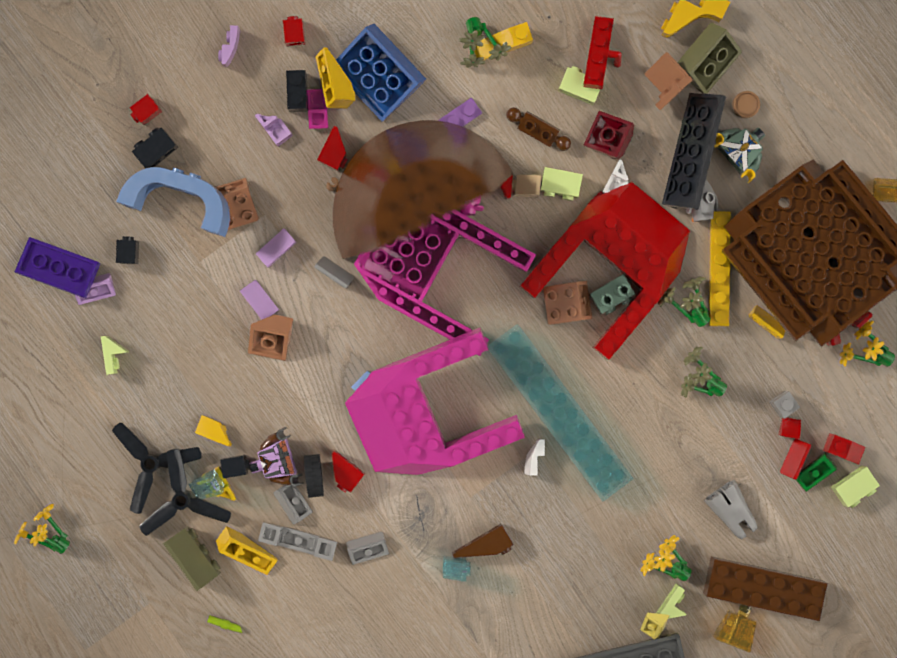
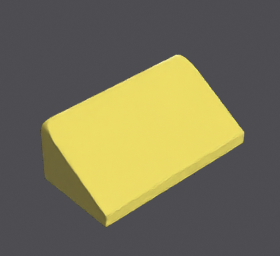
(654, 624)

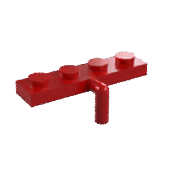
(600, 52)

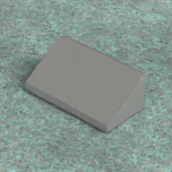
(334, 272)
(292, 503)
(367, 548)

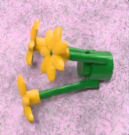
(877, 350)
(57, 543)
(678, 570)

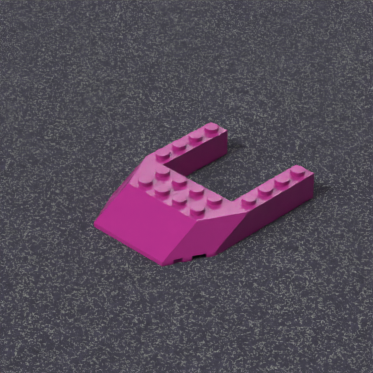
(407, 267)
(399, 422)

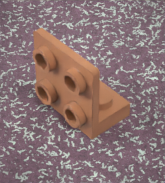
(668, 79)
(239, 202)
(567, 302)

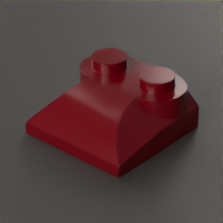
(609, 135)

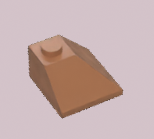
(271, 337)

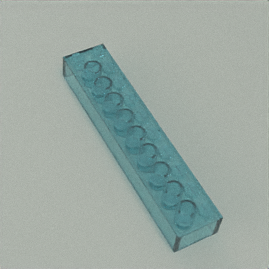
(559, 412)

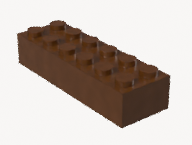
(765, 588)

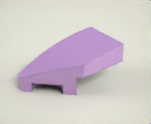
(275, 128)

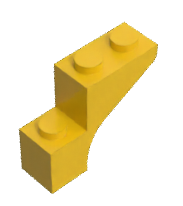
(686, 12)

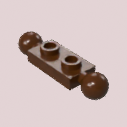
(538, 129)

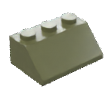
(709, 57)
(192, 558)

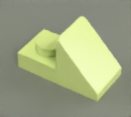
(111, 348)
(668, 606)

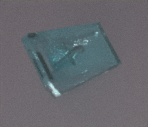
(207, 485)

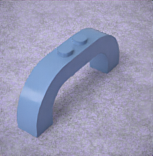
(143, 182)

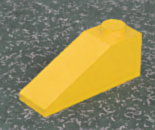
(515, 36)
(335, 83)
(245, 550)

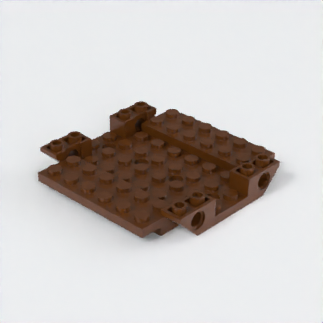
(793, 270)

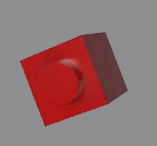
(294, 31)
(145, 110)

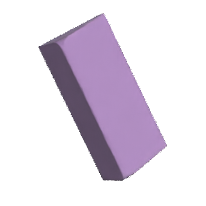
(276, 248)
(100, 289)
(259, 300)

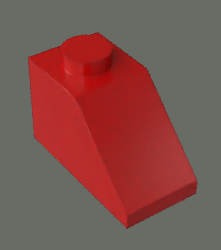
(333, 152)
(844, 448)
(345, 472)

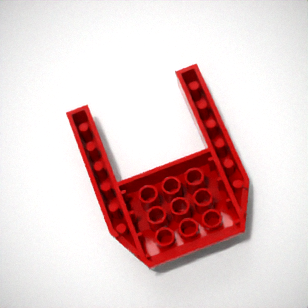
(634, 238)

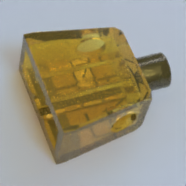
(737, 629)

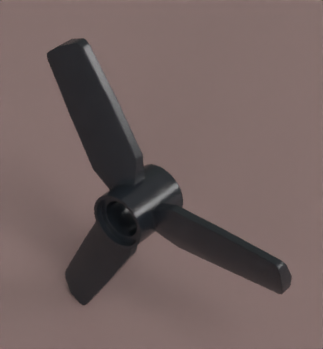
(140, 452)
(178, 484)

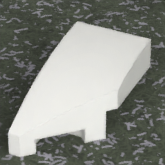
(617, 178)
(537, 449)

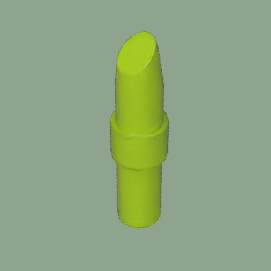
(224, 624)

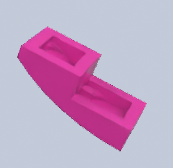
(317, 109)

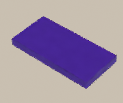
(57, 267)

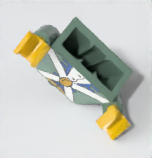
(741, 149)

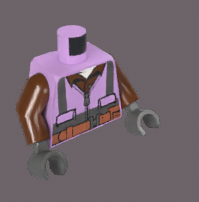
(277, 460)

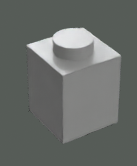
(784, 404)

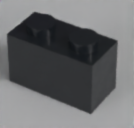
(297, 90)
(154, 148)

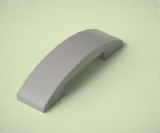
(297, 540)

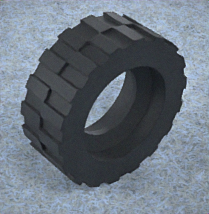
(313, 475)

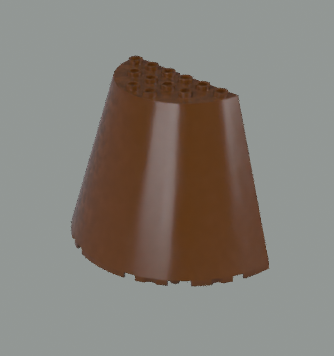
(409, 177)

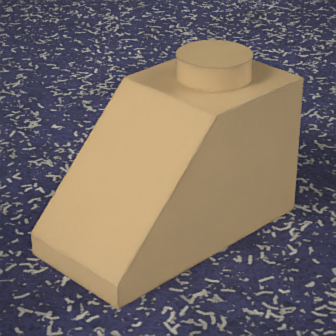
(527, 185)

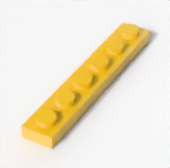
(719, 270)

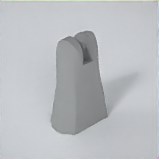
(731, 508)

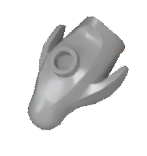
(707, 205)

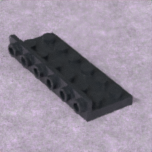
(694, 150)

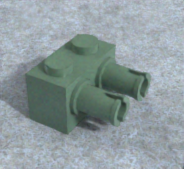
(612, 294)

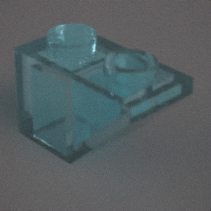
(456, 568)

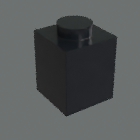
(127, 250)
(234, 466)

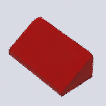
(795, 458)

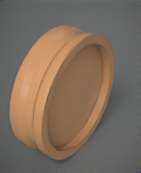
(746, 104)

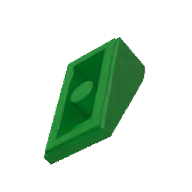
(816, 471)

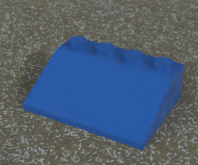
(379, 72)

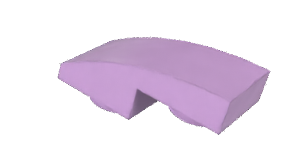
(228, 51)

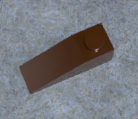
(489, 543)

